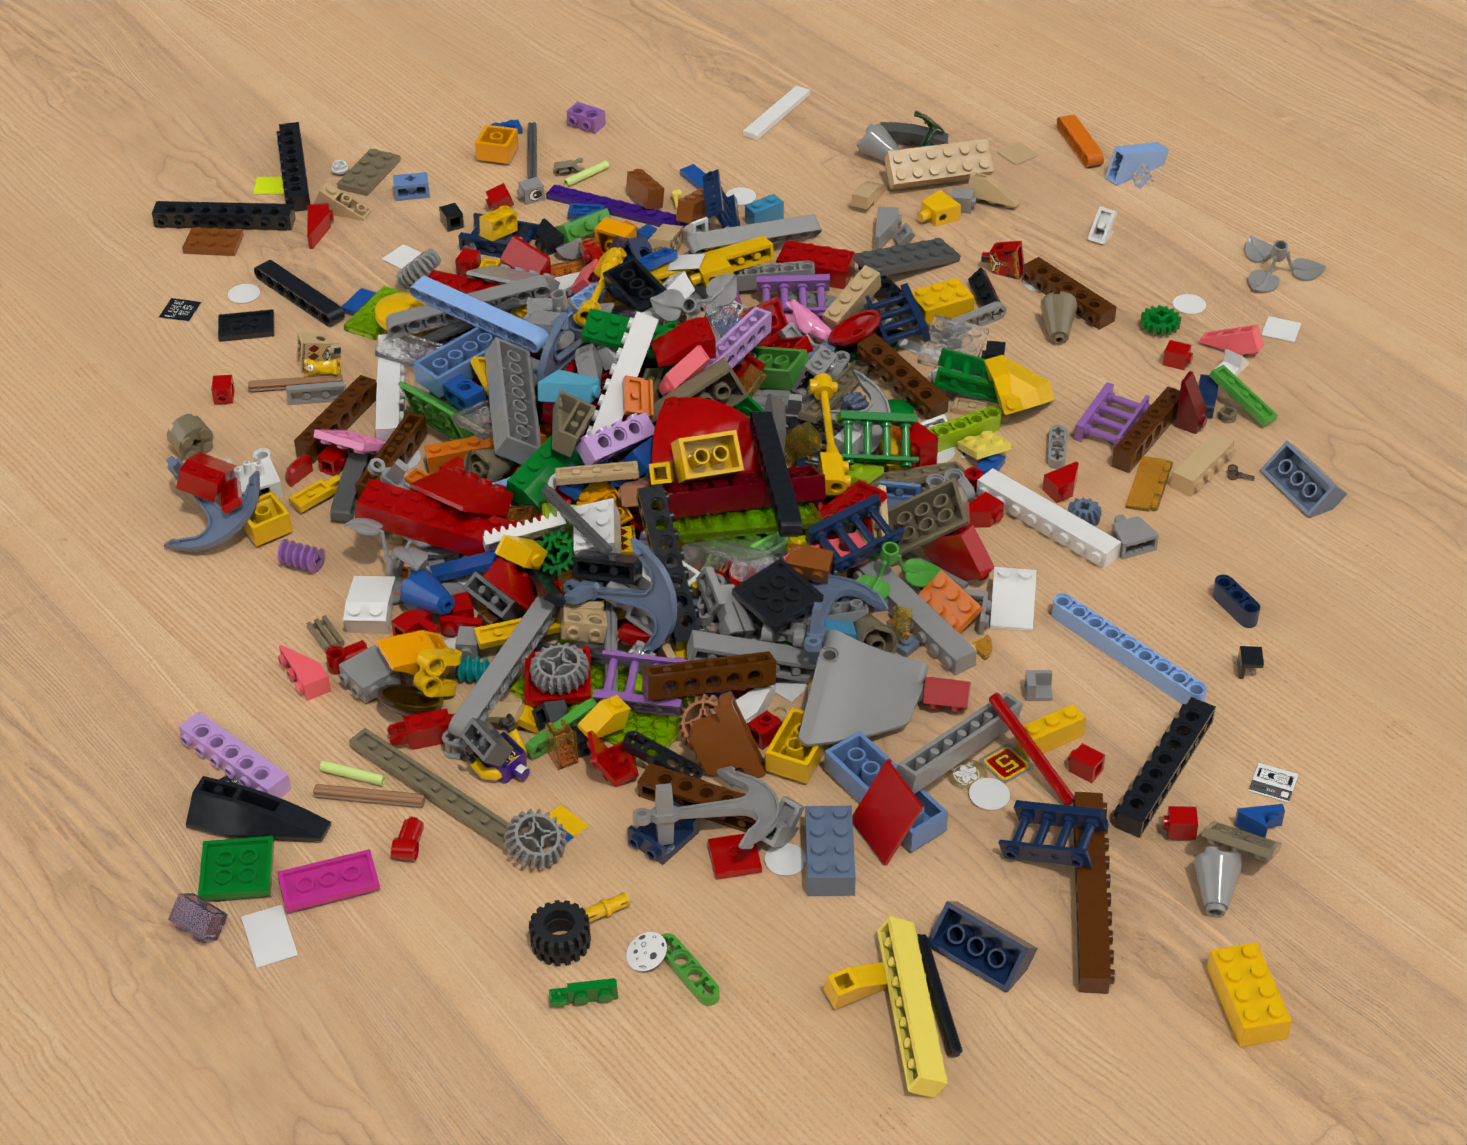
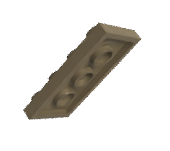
(368, 172)

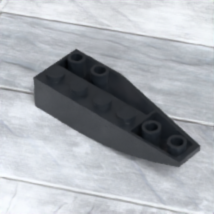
(247, 812)

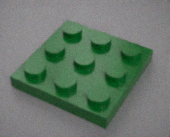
(236, 868)

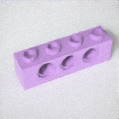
(615, 439)

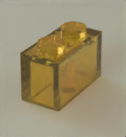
(801, 442)

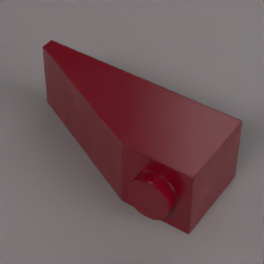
(1191, 406)

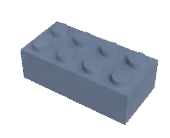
(830, 851)

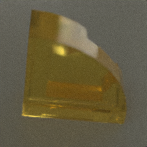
(983, 647)

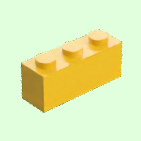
(1055, 729)

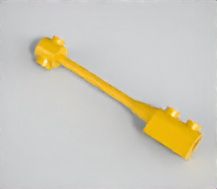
(608, 260)
(831, 461)

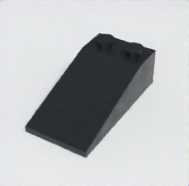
(632, 285)

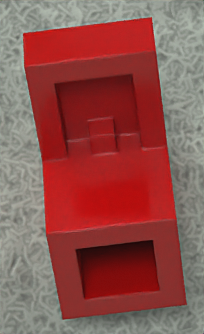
(413, 621)

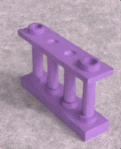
(795, 283)
(1100, 406)
(636, 702)

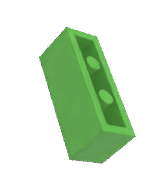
(582, 225)

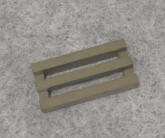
(320, 624)

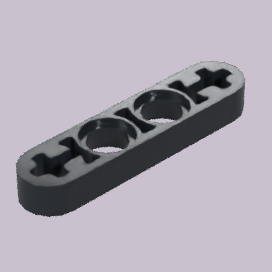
(664, 754)

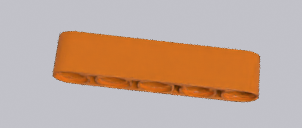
(1080, 140)

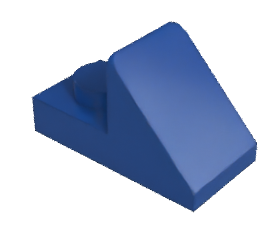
(1259, 818)

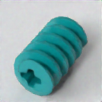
(471, 669)

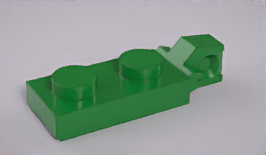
(584, 992)

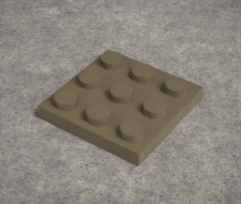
(1241, 841)

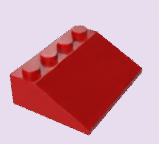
(465, 491)

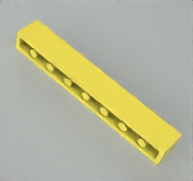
(912, 1007)

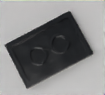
(246, 325)

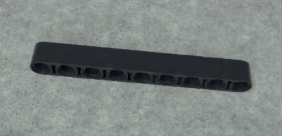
(776, 474)

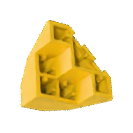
(1016, 385)

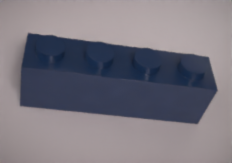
(981, 945)

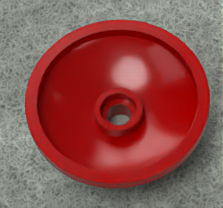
(855, 328)

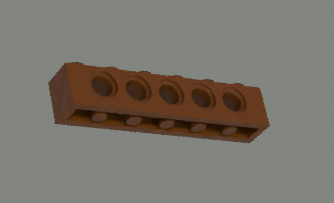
(1049, 279)
(902, 377)
(338, 415)
(1146, 431)
(400, 445)
(698, 671)
(691, 791)

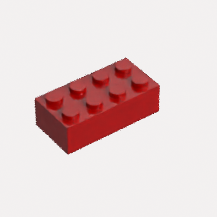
(827, 260)

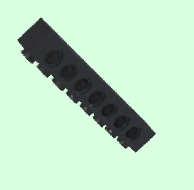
(293, 166)
(223, 215)
(654, 497)
(1164, 767)

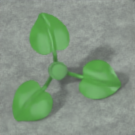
(917, 571)

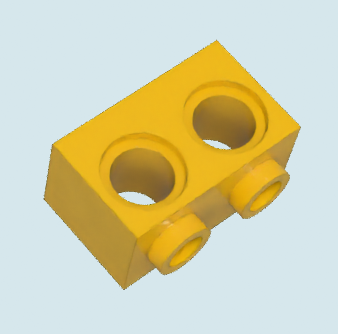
(498, 223)

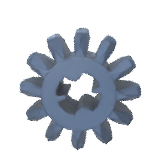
(854, 401)
(1086, 510)

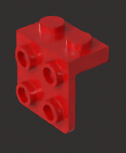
(613, 762)

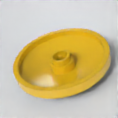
(397, 303)

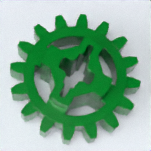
(1160, 320)
(565, 551)

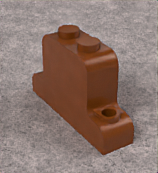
(725, 740)

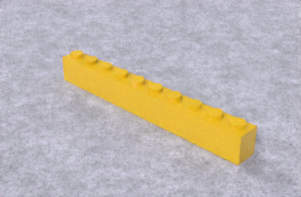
(739, 255)

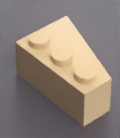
(667, 236)

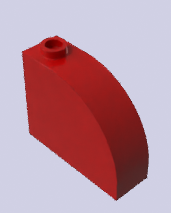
(961, 554)

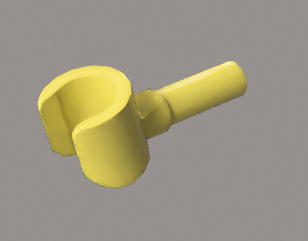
(676, 195)

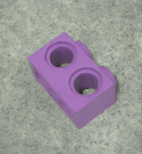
(586, 117)

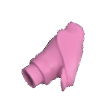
(807, 322)

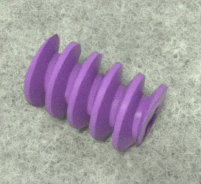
(300, 556)

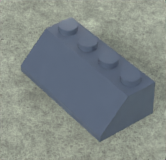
(1302, 481)

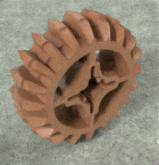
(700, 706)

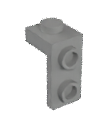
(981, 598)

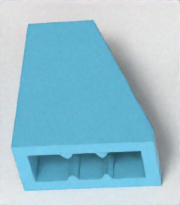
(575, 384)

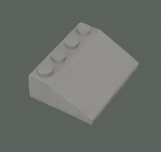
(504, 274)

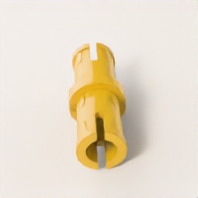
(607, 907)

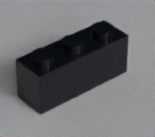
(613, 568)

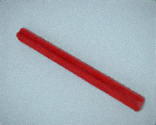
(1031, 749)

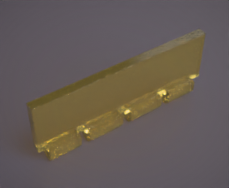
(1149, 484)

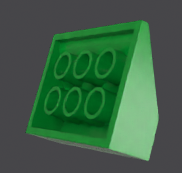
(536, 472)

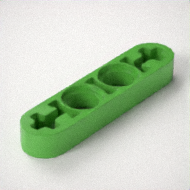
(537, 745)
(692, 966)

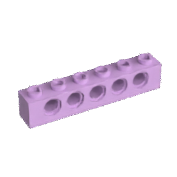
(743, 337)
(233, 756)

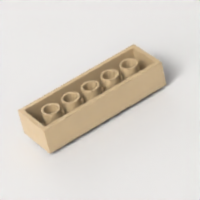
(938, 164)

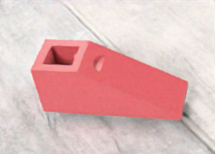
(307, 673)

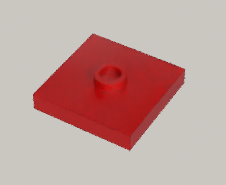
(731, 860)

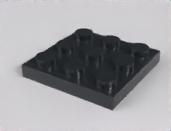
(777, 595)

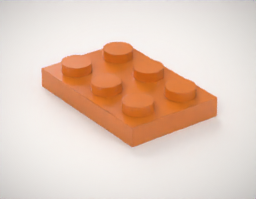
(950, 601)

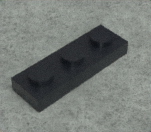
(983, 288)

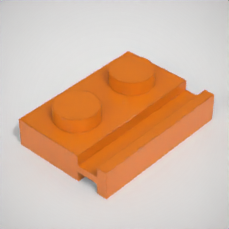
(638, 396)

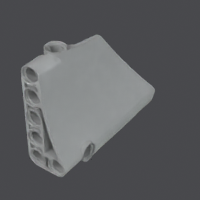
(859, 691)

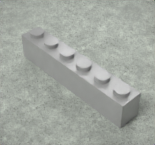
(791, 663)

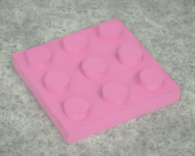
(348, 439)

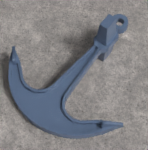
(549, 361)
(220, 525)
(836, 588)
(658, 600)

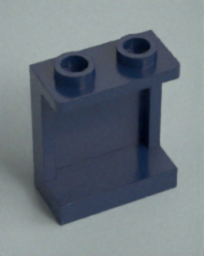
(645, 838)

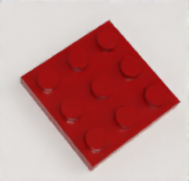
(536, 697)

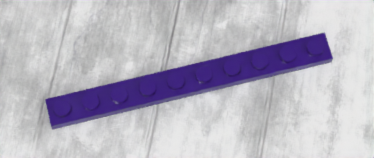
(615, 207)

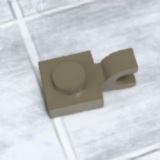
(564, 166)

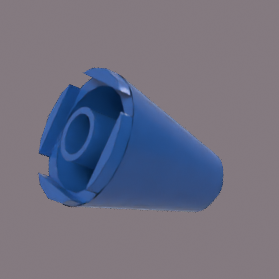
(426, 593)

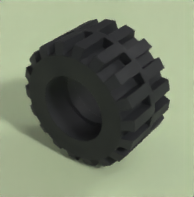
(563, 947)

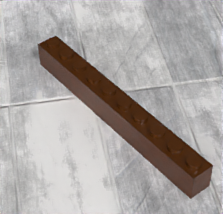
(1092, 907)

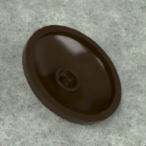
(407, 700)

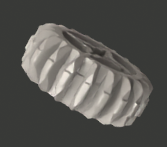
(418, 267)
(559, 668)
(530, 850)

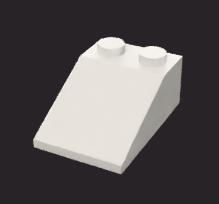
(1013, 599)
(369, 604)

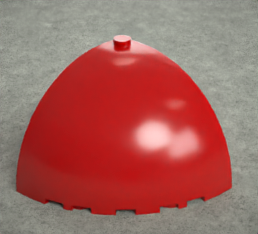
(701, 416)

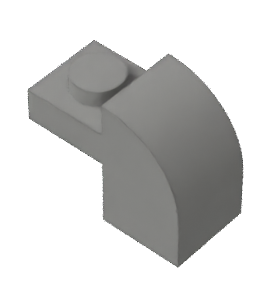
(786, 827)

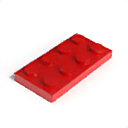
(852, 495)

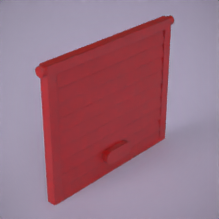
(887, 812)

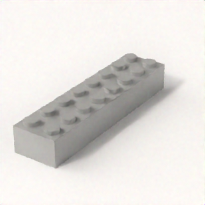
(512, 401)

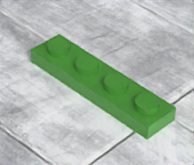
(1243, 395)

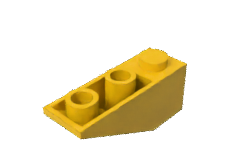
(855, 983)

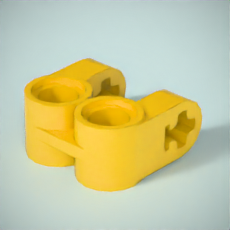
(431, 672)

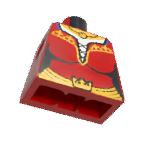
(1005, 259)

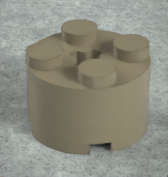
(190, 436)

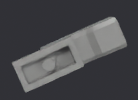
(720, 602)
(636, 615)

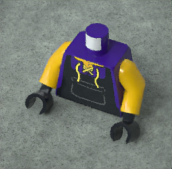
(513, 766)

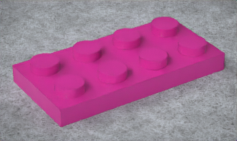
(328, 880)

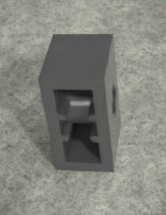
(486, 742)

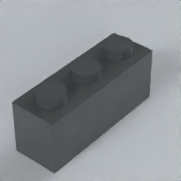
(493, 598)

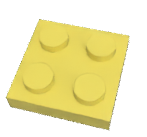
(983, 445)

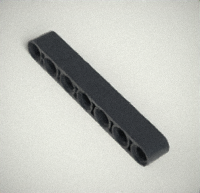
(299, 293)

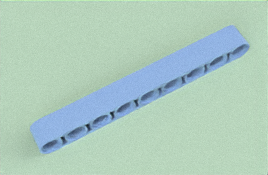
(479, 314)
(1127, 650)

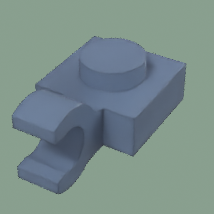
(906, 647)

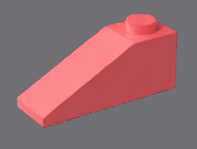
(1238, 340)
(685, 370)

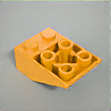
(603, 491)
(403, 650)

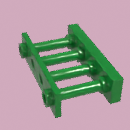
(962, 382)
(886, 421)

